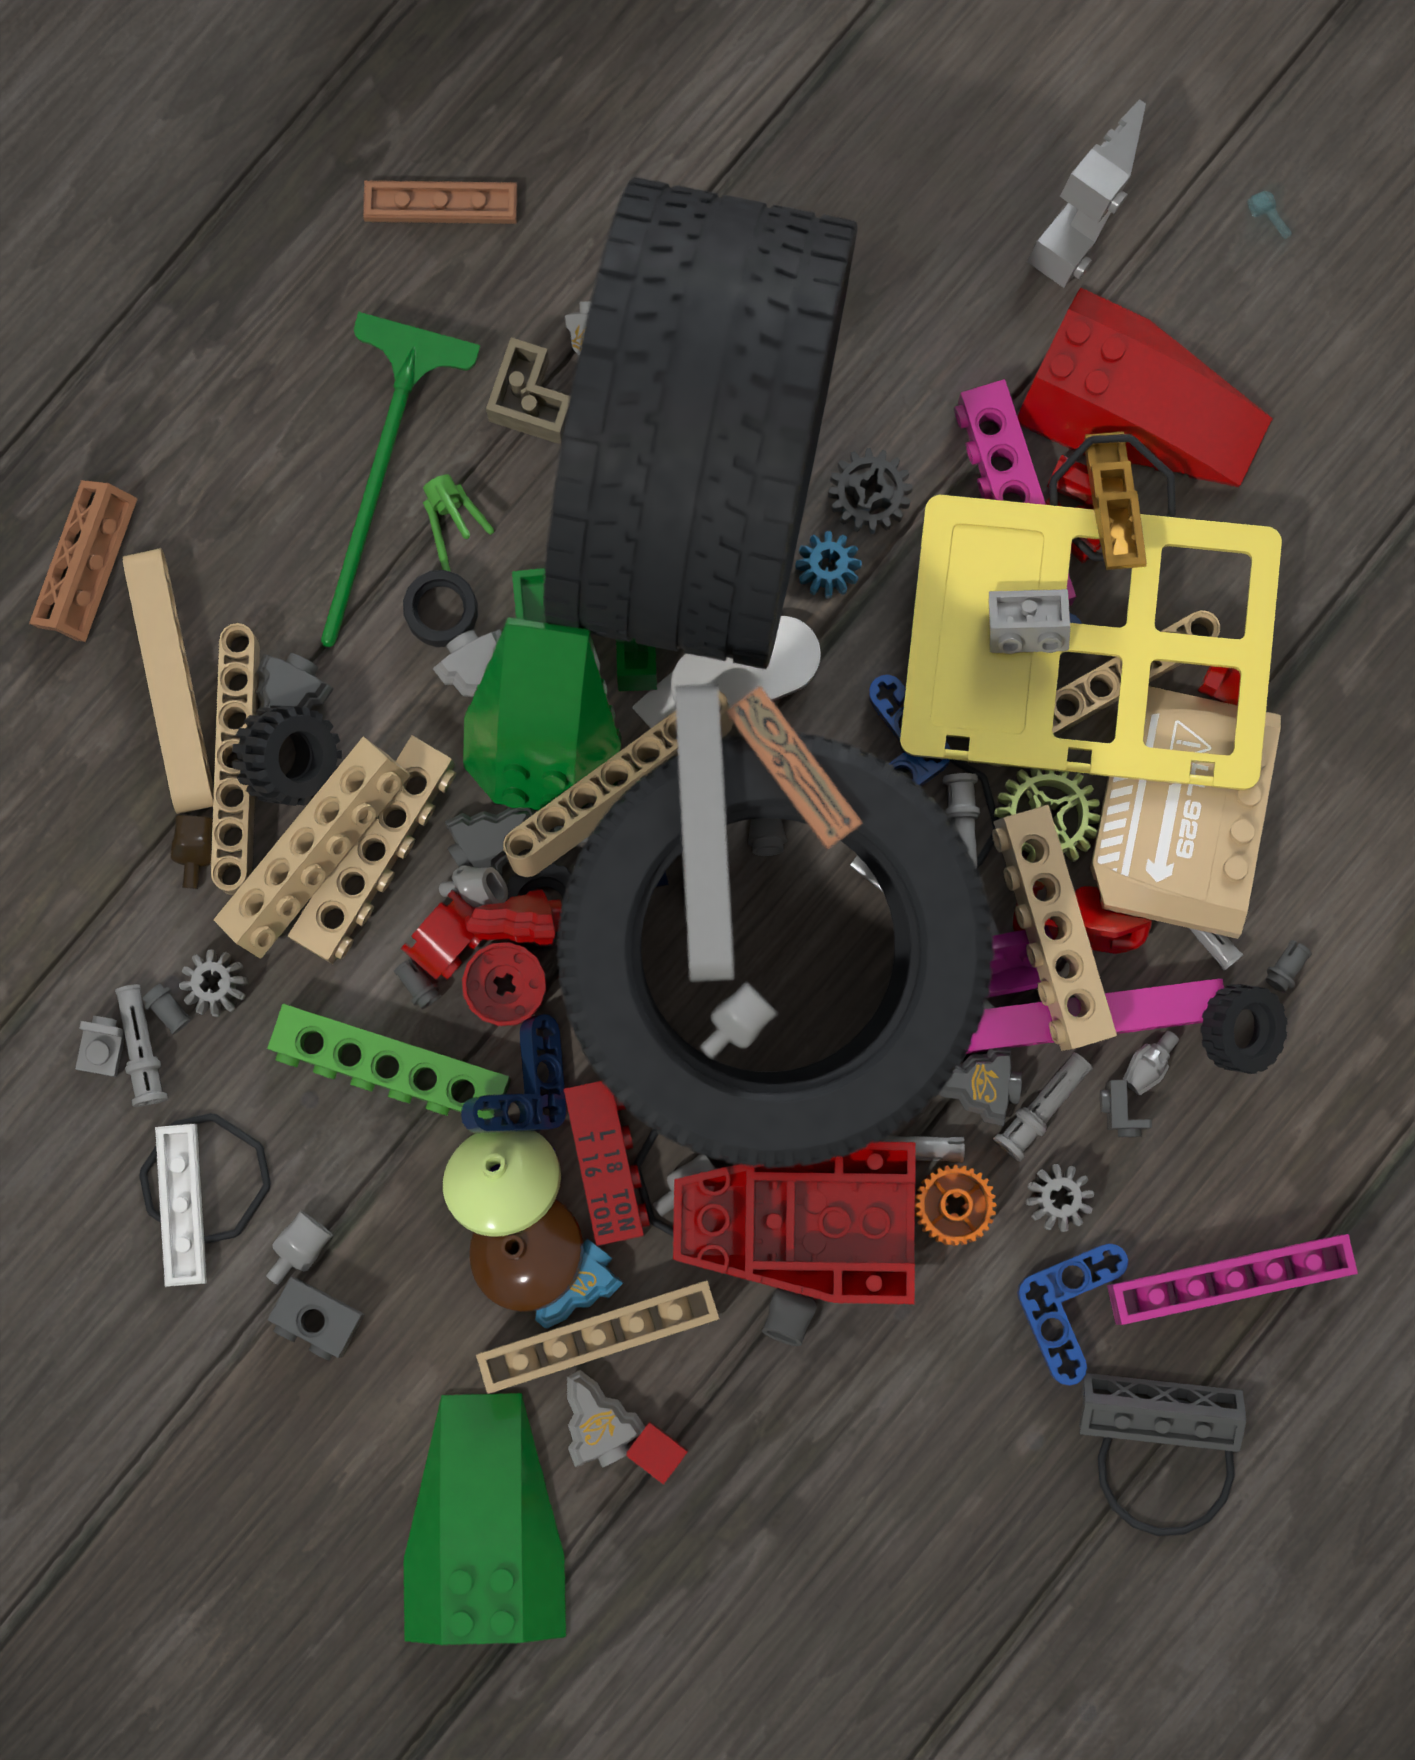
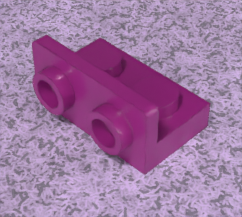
(1011, 964)

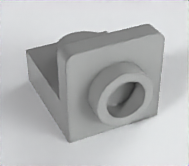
(100, 1047)

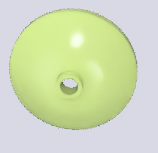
(511, 1196)

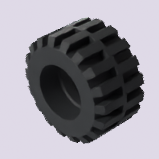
(260, 749)

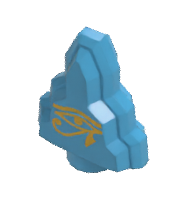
(591, 1283)

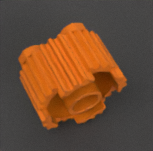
(956, 1182)

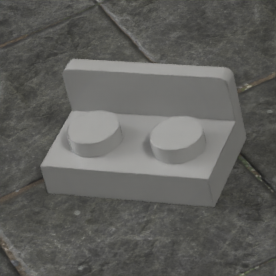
(1029, 621)

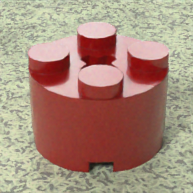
(442, 938)

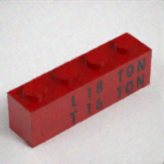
(605, 1164)

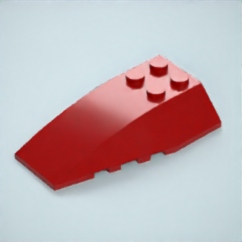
(1131, 377)
(810, 1229)

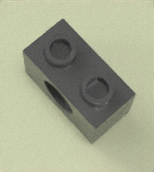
(339, 1325)

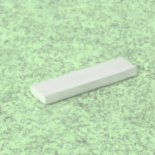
(181, 1205)

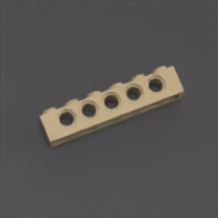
(311, 848)
(1061, 906)
(310, 930)
(597, 1337)

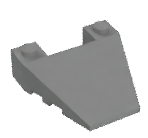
(1092, 195)

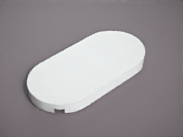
(790, 668)

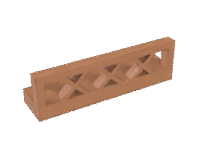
(87, 560)

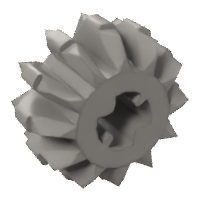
(200, 981)
(1065, 1210)

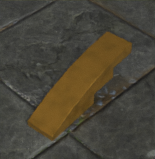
(1115, 504)

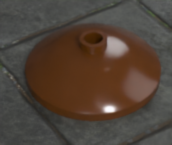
(540, 1270)

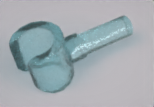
(1265, 203)

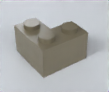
(520, 399)

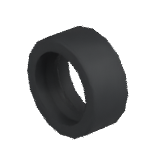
(418, 588)

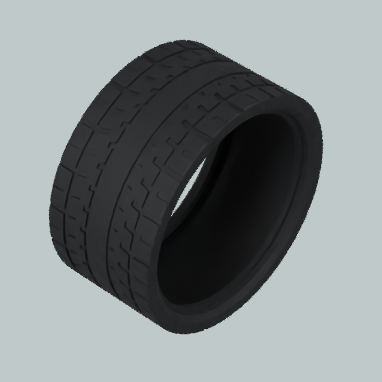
(695, 421)

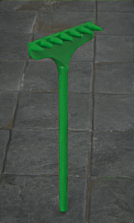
(411, 355)

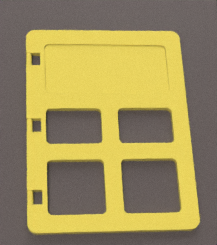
(1010, 698)

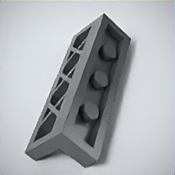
(1162, 1417)

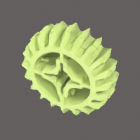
(1039, 799)

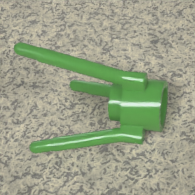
(446, 498)

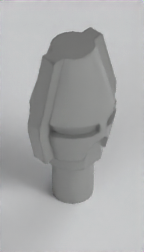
(1150, 1064)

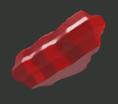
(518, 919)

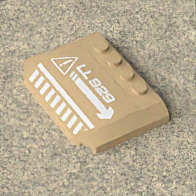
(1184, 848)

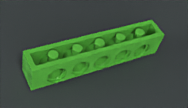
(296, 1025)

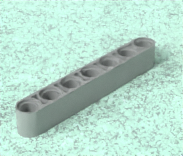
(704, 832)

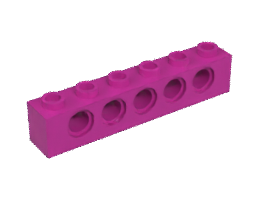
(995, 404)
(1232, 1279)

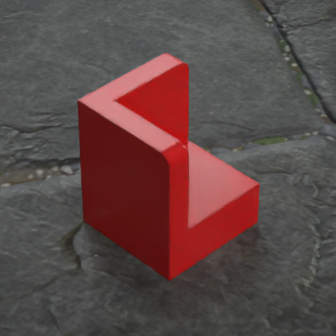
(1221, 684)
(656, 1452)

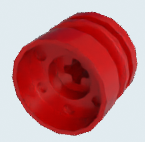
(498, 961)

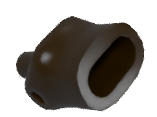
(192, 846)

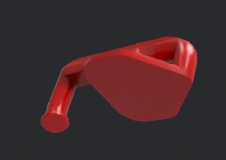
(1105, 929)

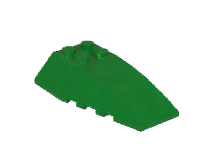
(538, 715)
(483, 1532)

